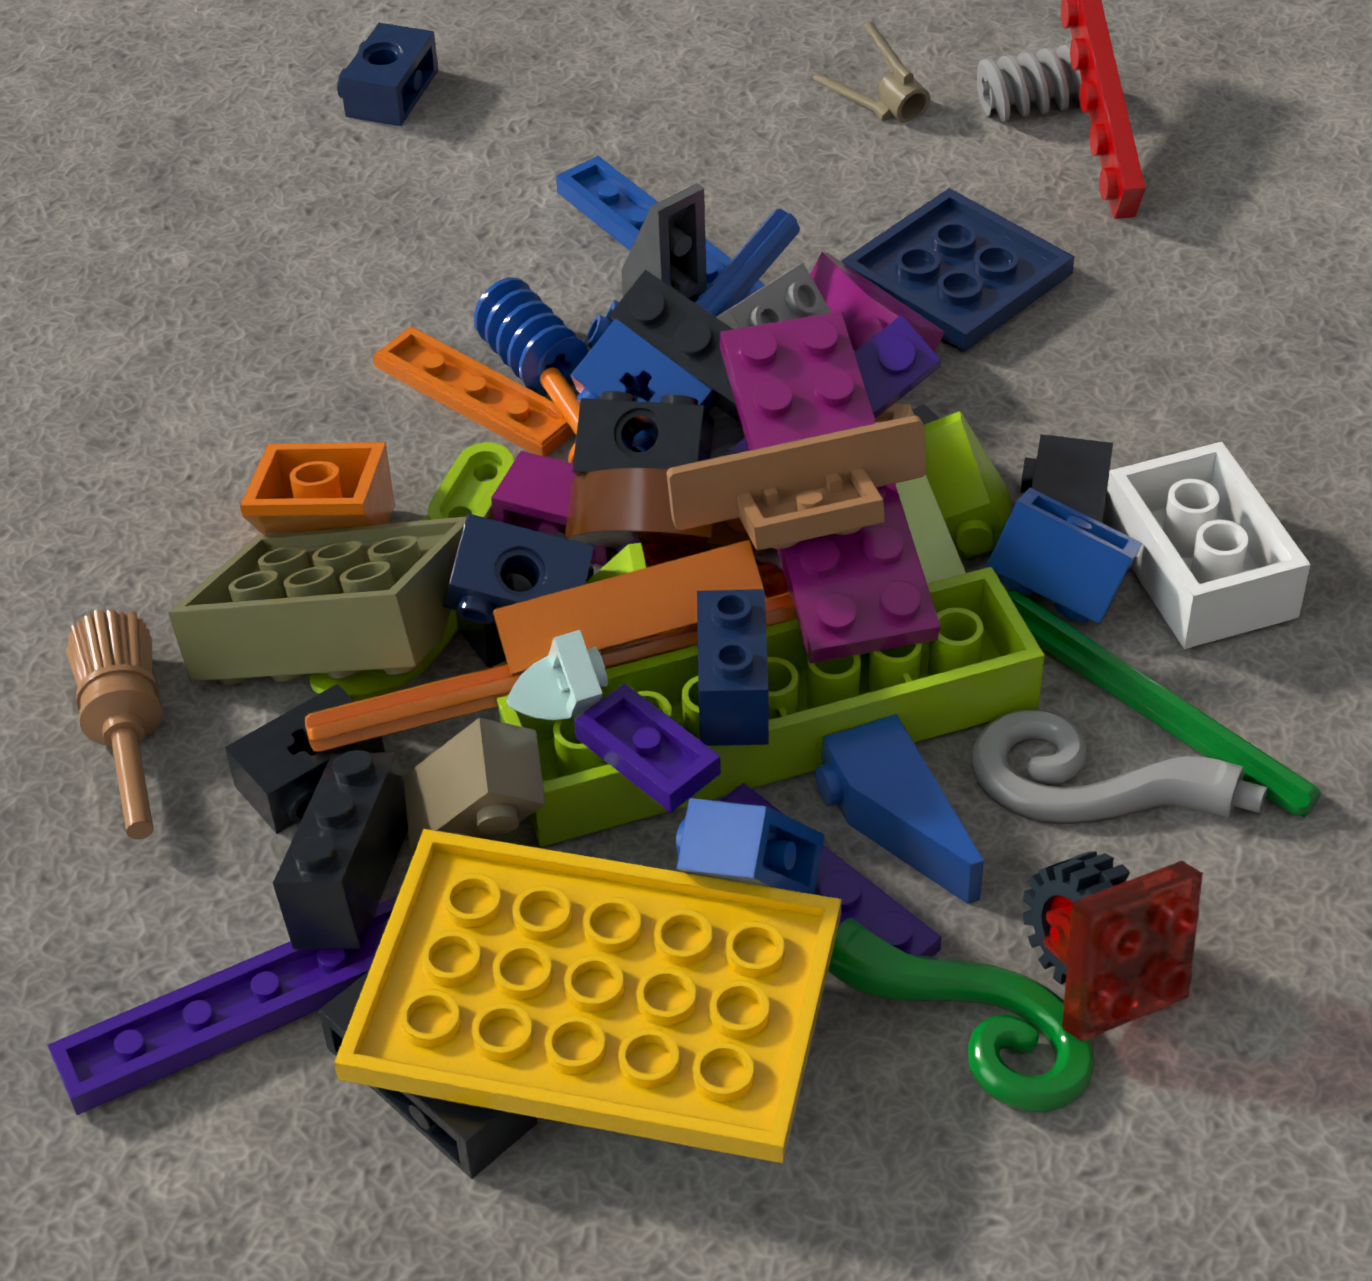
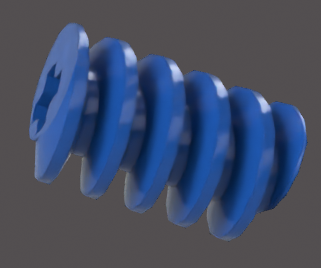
(526, 333)

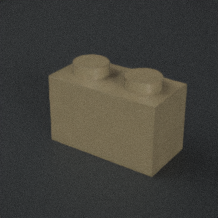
(476, 783)

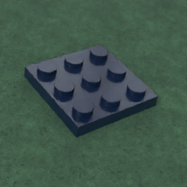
(961, 266)

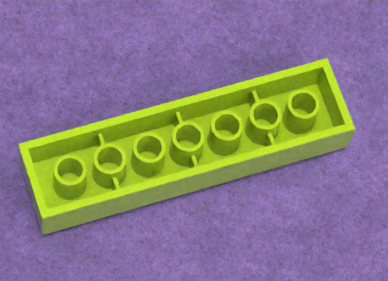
(967, 677)

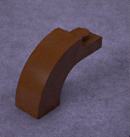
(634, 507)

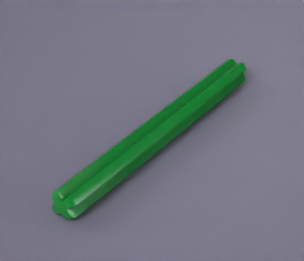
(1165, 708)

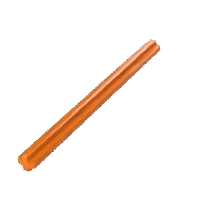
(475, 691)

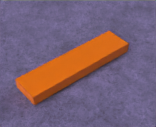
(474, 391)
(624, 606)

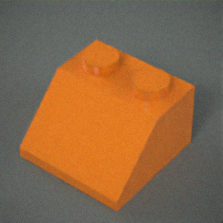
(319, 487)

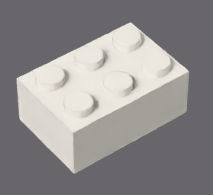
(1209, 544)

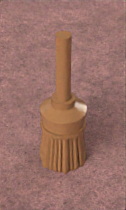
(118, 700)

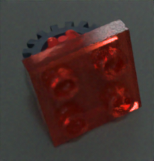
(1113, 939)

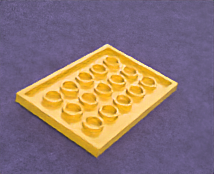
(595, 994)

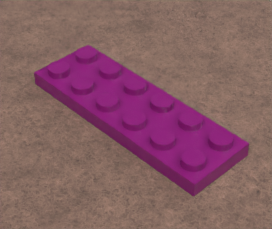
(847, 589)

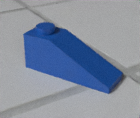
(898, 803)

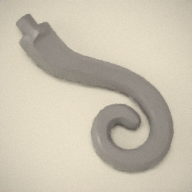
(1181, 781)

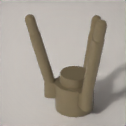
(899, 90)

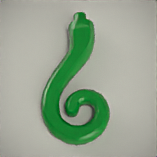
(892, 974)

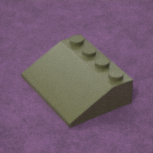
(321, 603)

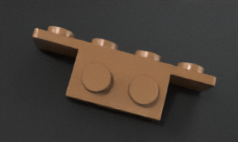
(801, 485)

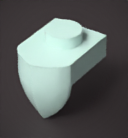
(562, 682)

